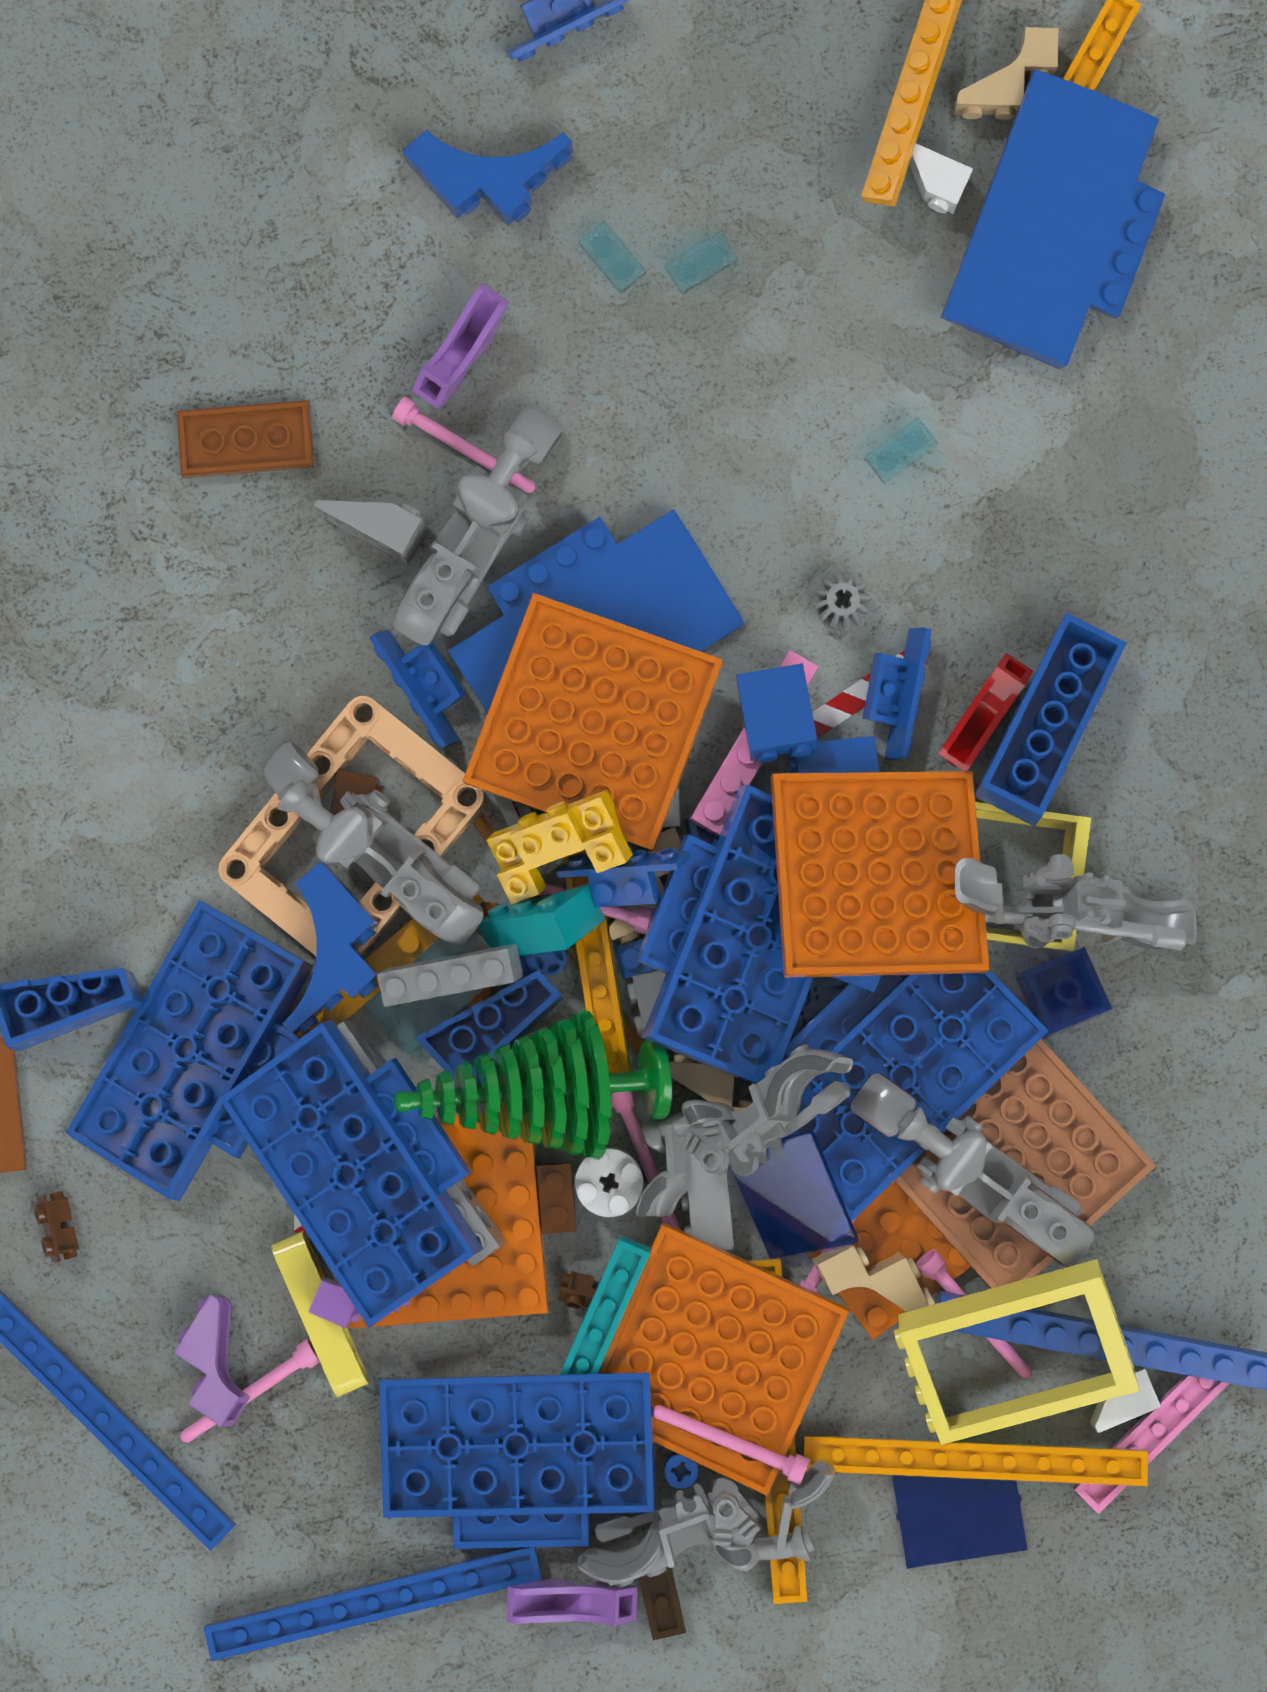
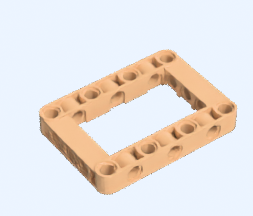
(340, 745)

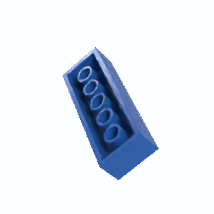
(1050, 719)

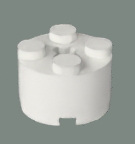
(617, 1199)

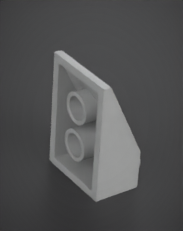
(380, 524)

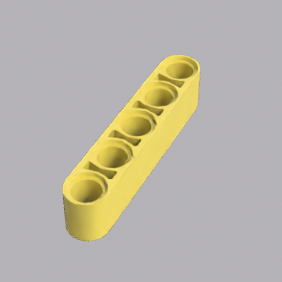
(331, 1342)

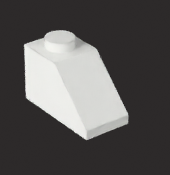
(939, 178)
(1126, 1407)

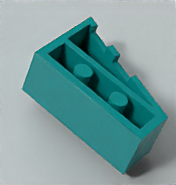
(544, 922)

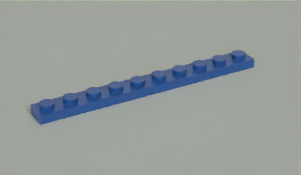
(1145, 1347)
(112, 1426)
(372, 1602)

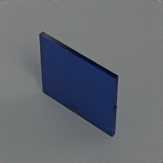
(796, 1200)
(957, 1518)

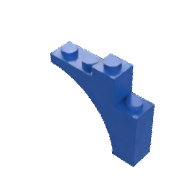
(502, 182)
(339, 966)

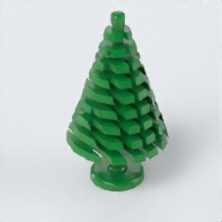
(546, 1088)

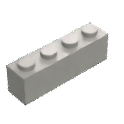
(450, 975)
(708, 1205)

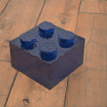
(1064, 992)

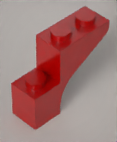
(985, 712)

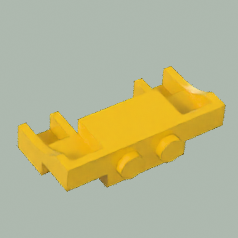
(554, 835)

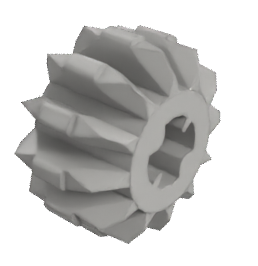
(830, 598)

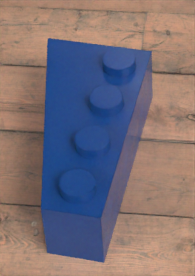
(60, 1004)
(491, 1023)

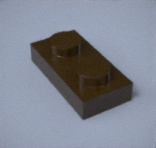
(662, 1605)

